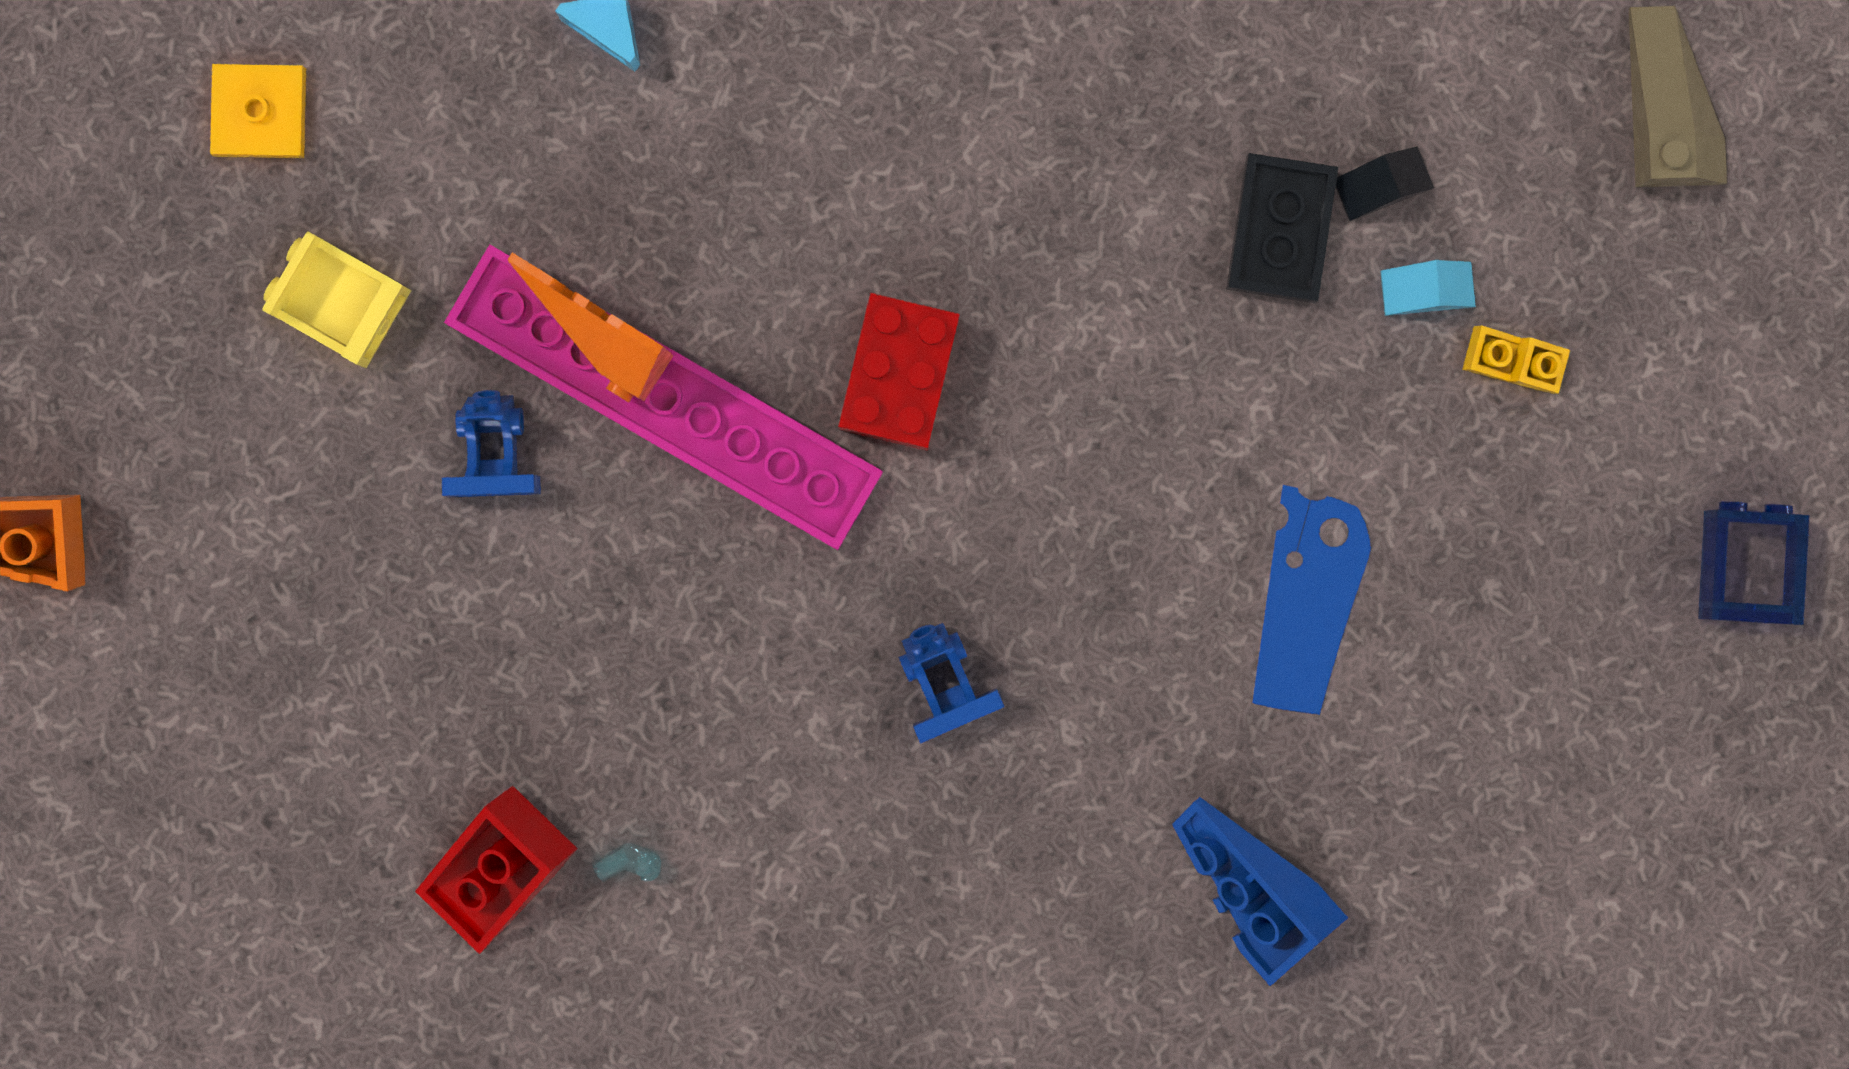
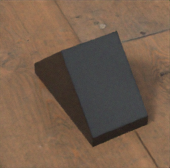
(1383, 182)

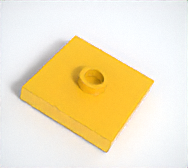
(258, 111)

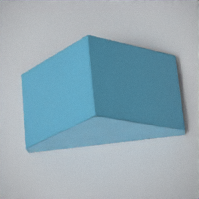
(604, 24)
(1428, 287)

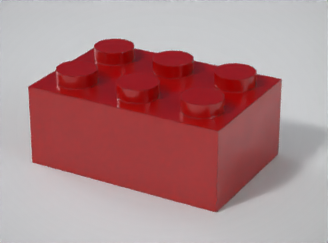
(898, 371)

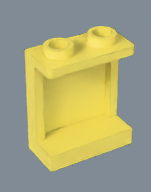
(335, 299)

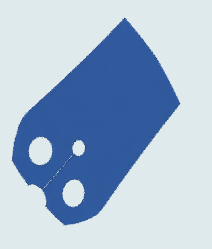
(1308, 603)

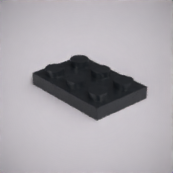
(1282, 228)

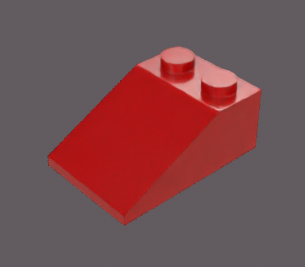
(495, 868)

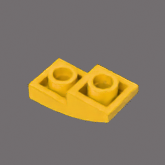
(1516, 359)

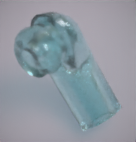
(630, 858)

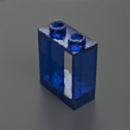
(1715, 560)

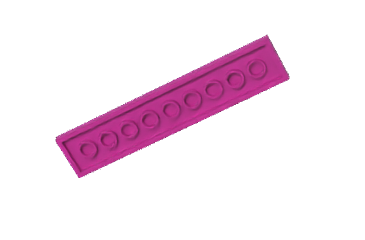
(685, 413)

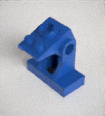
(499, 477)
(954, 706)

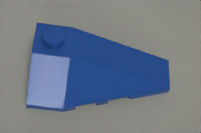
(1271, 900)

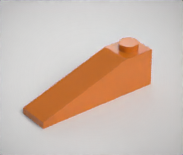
(611, 345)

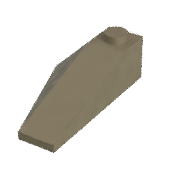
(1673, 115)

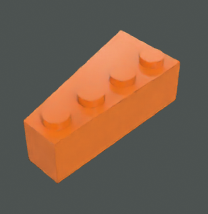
(42, 540)

